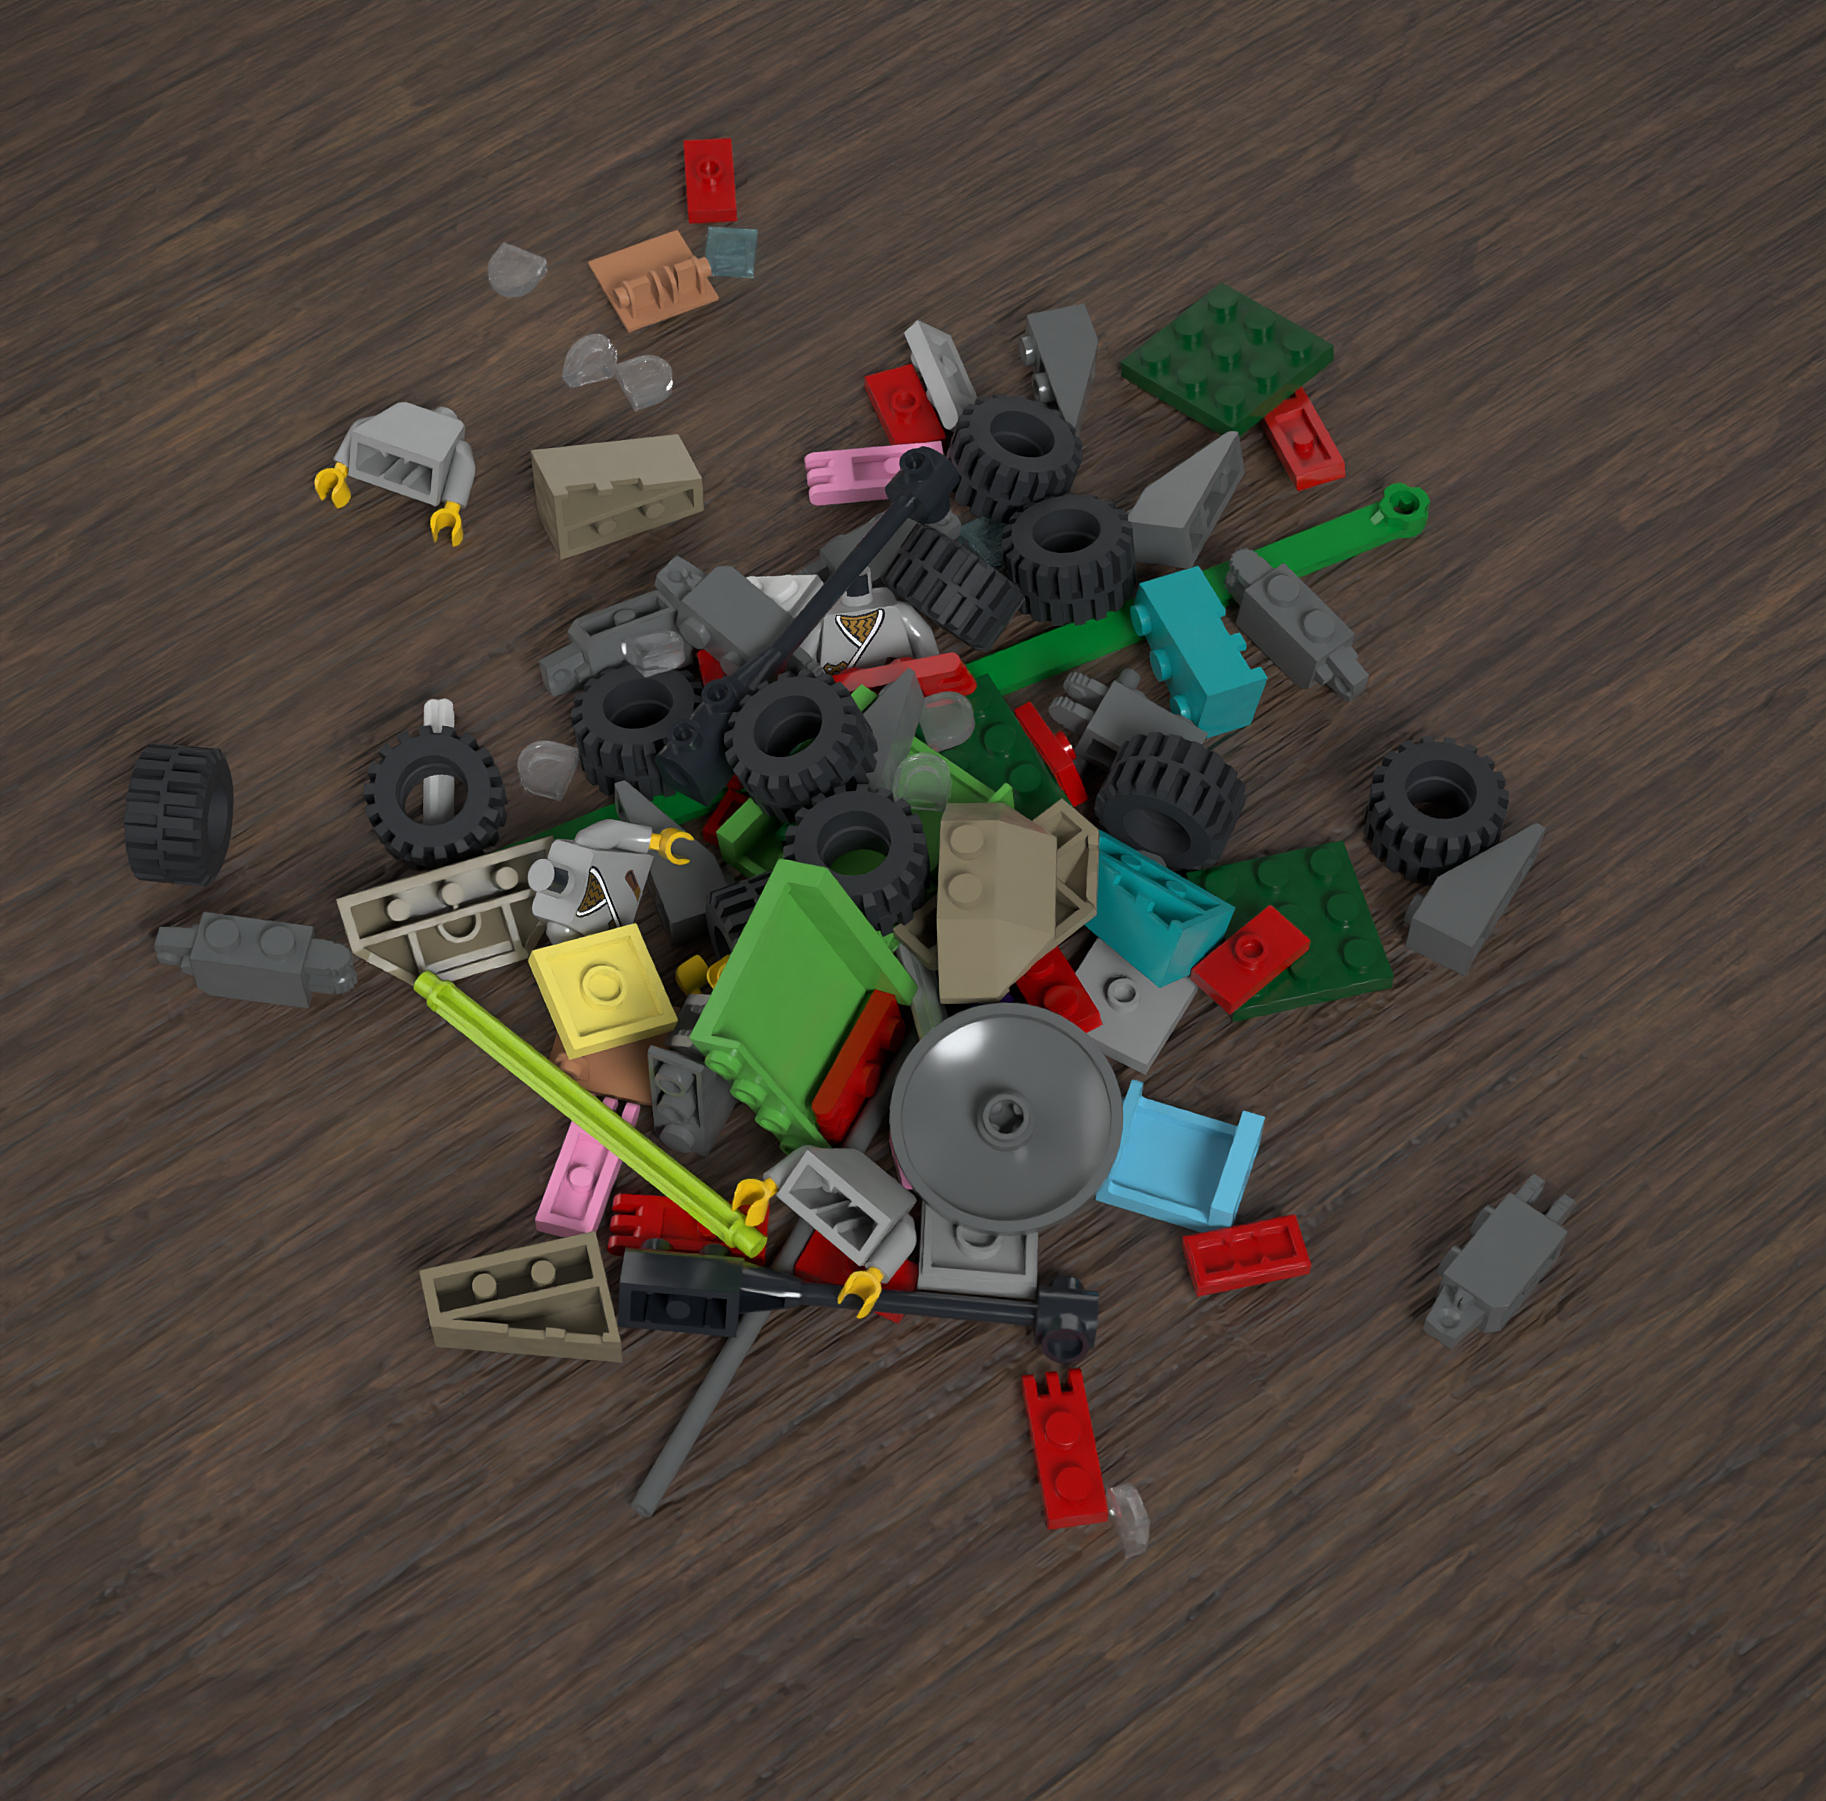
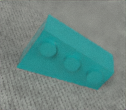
(1196, 653)
(1154, 914)

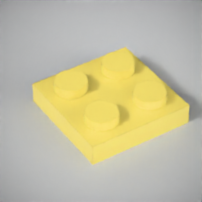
(602, 991)

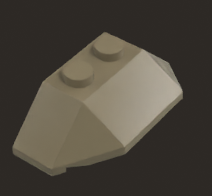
(1075, 885)
(992, 900)
(450, 917)

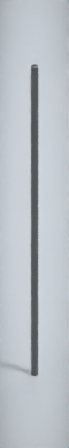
(751, 1323)

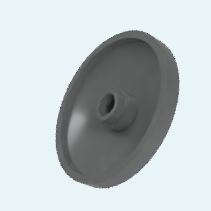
(1006, 1119)

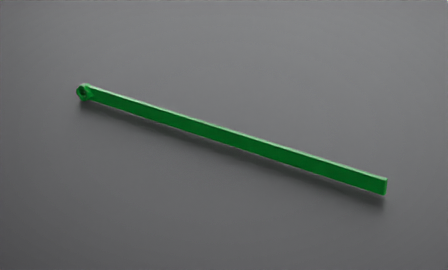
(1079, 644)

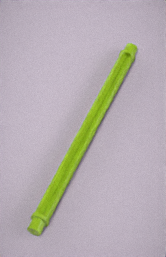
(590, 1114)

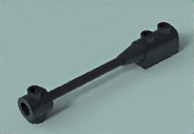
(695, 753)
(712, 1288)

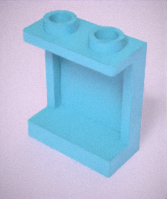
(1181, 1164)

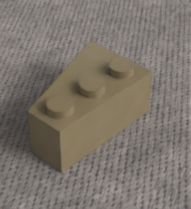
(613, 490)
(526, 1302)

